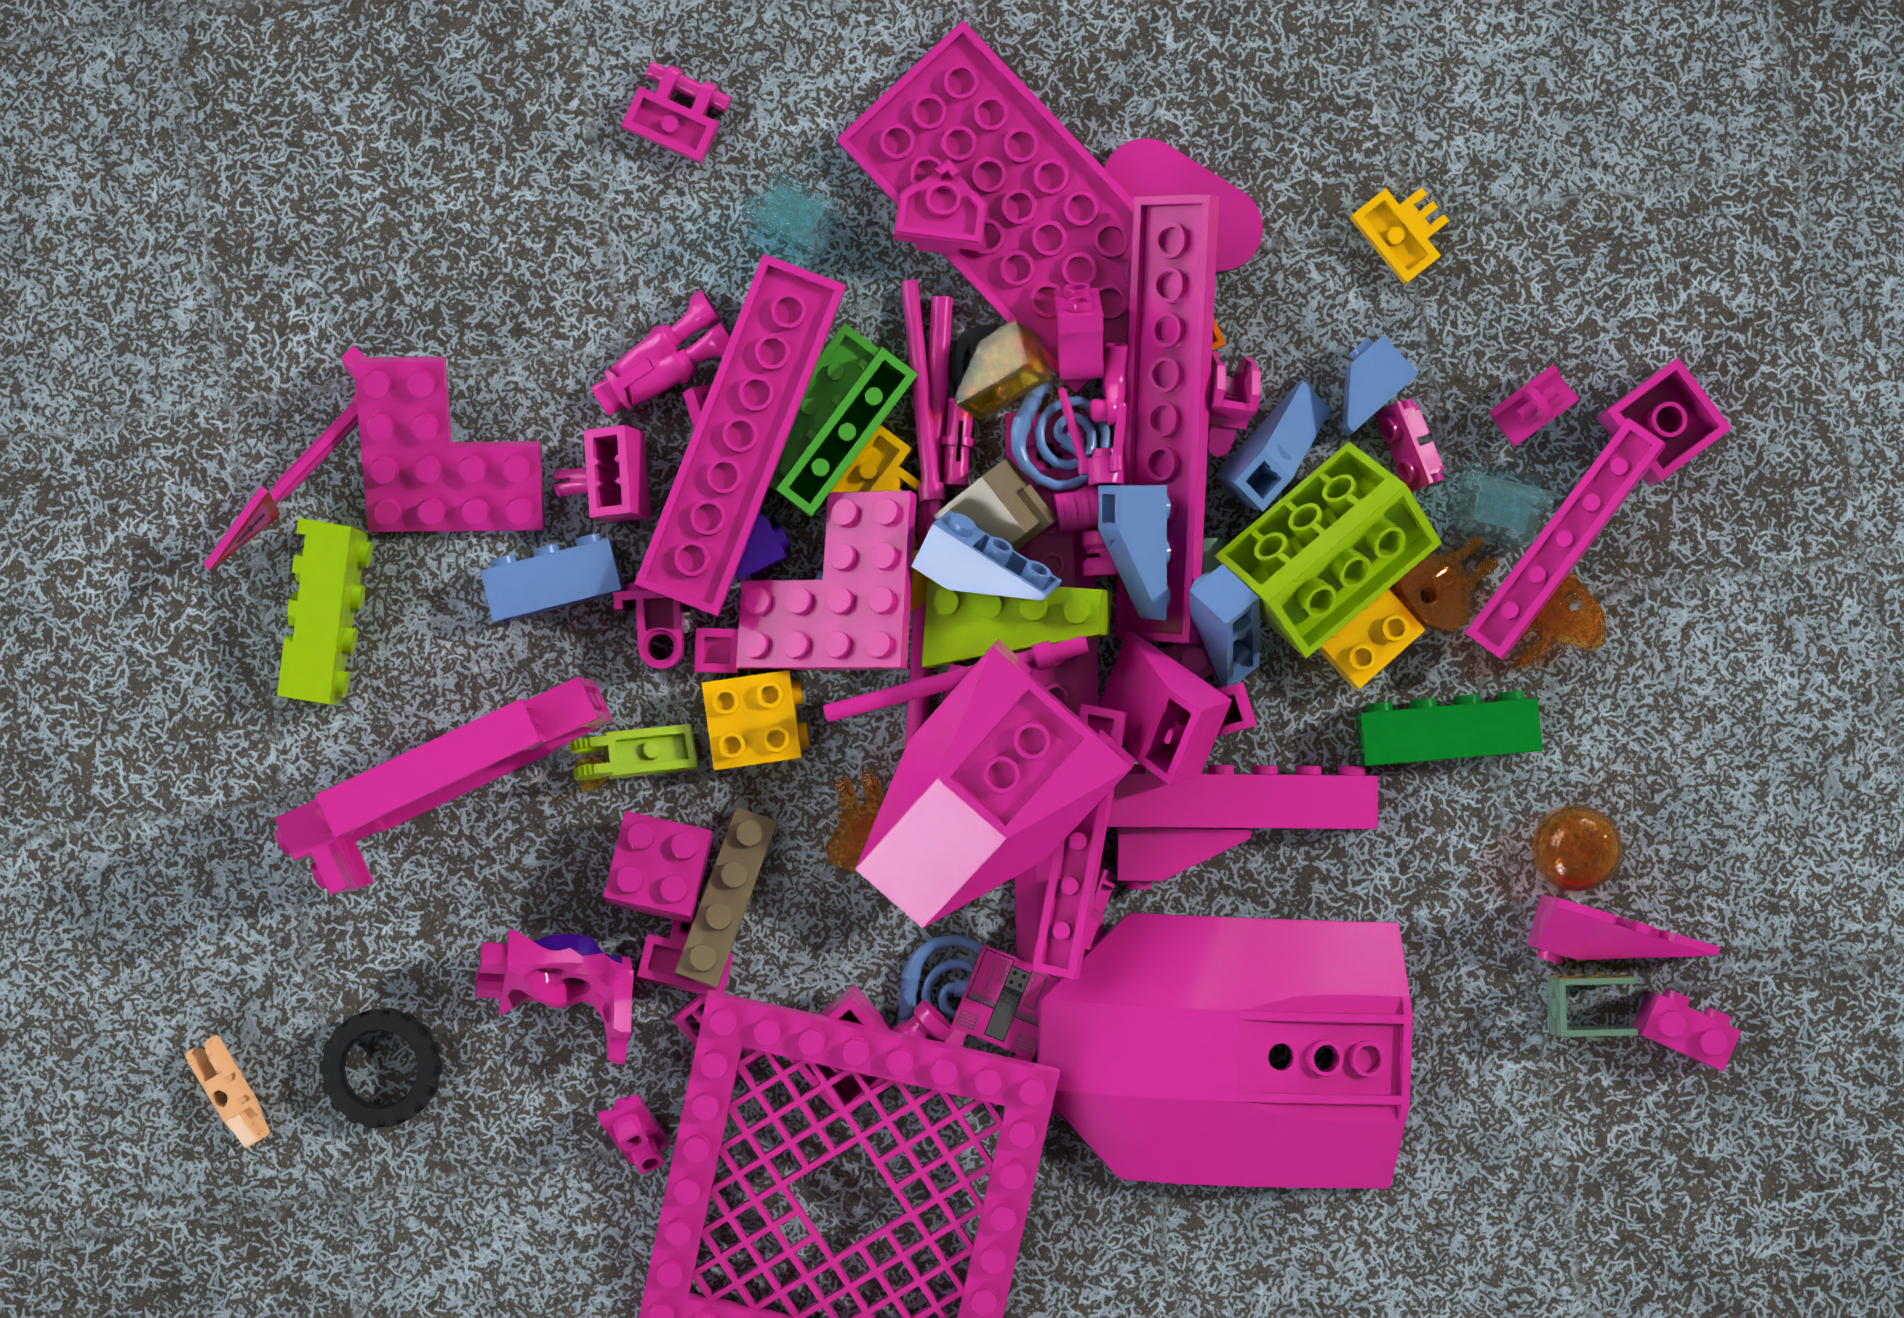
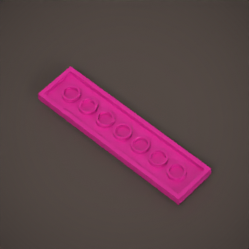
(740, 435)

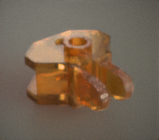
(1446, 585)
(1567, 628)
(855, 822)

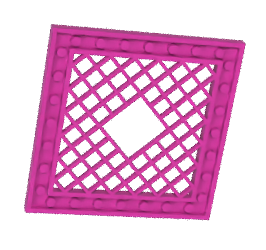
(857, 1049)

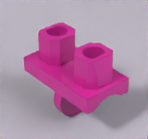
(1533, 406)
(635, 1133)

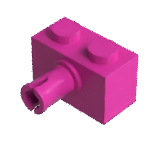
(612, 476)

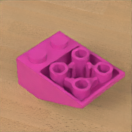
(1168, 710)

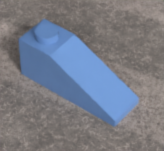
(1227, 622)

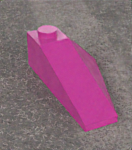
(1591, 934)

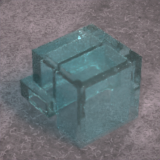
(791, 221)
(1500, 505)

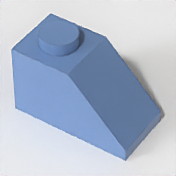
(1372, 380)

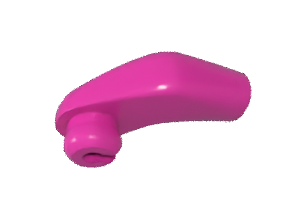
(1112, 384)

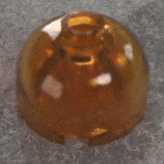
(1576, 848)

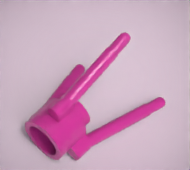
(1106, 464)

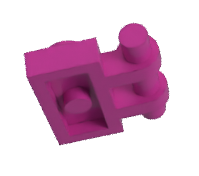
(672, 124)

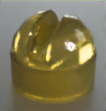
(590, 785)

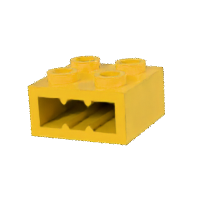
(1371, 640)
(755, 719)

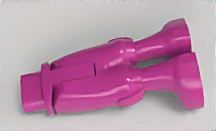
(655, 361)

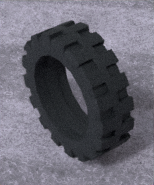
(335, 1078)

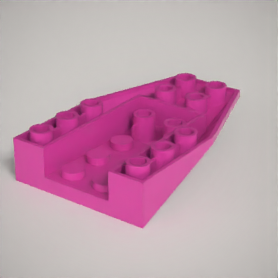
(986, 790)

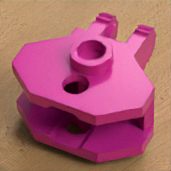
(1231, 402)

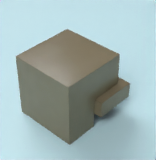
(1003, 505)

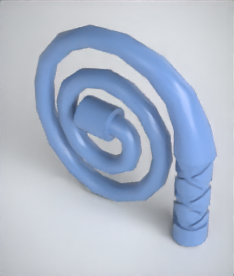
(1021, 427)
(912, 973)

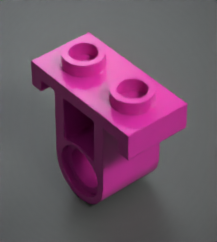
(1079, 332)
(655, 618)

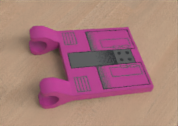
(1002, 1003)

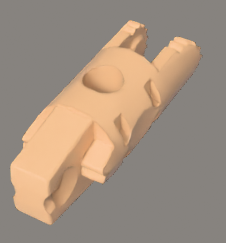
(228, 1091)

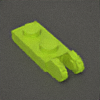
(638, 752)

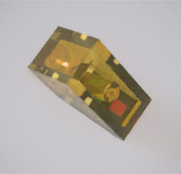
(1002, 370)

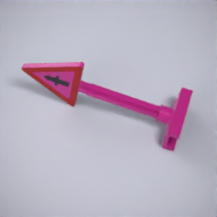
(262, 507)

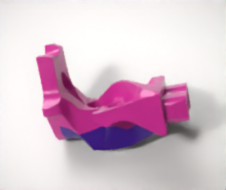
(543, 973)

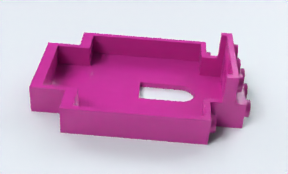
(432, 776)

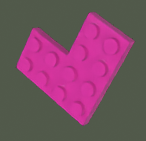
(423, 478)
(859, 608)

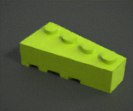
(323, 611)
(967, 624)

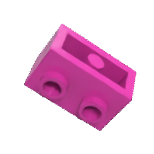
(1685, 1030)

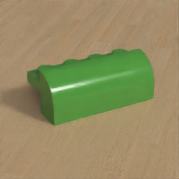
(840, 412)

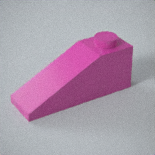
(1162, 852)

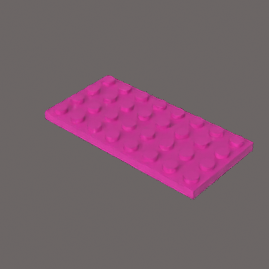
(1048, 200)

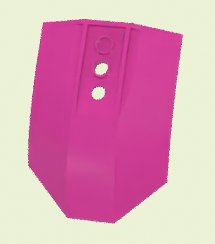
(1175, 1036)

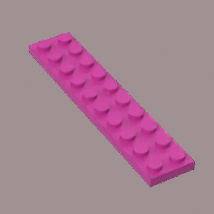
(1170, 388)

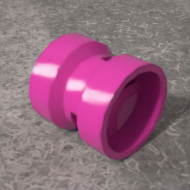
(1098, 560)
(926, 1023)

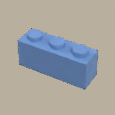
(552, 578)

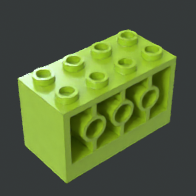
(1330, 548)

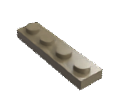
(726, 897)

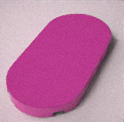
(1158, 169)

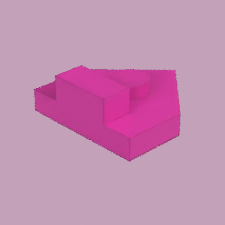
(941, 213)

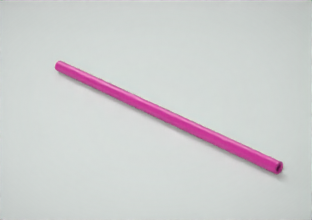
(938, 385)

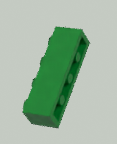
(1448, 731)

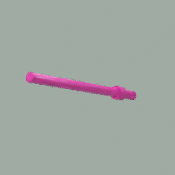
(931, 491)
(1042, 655)

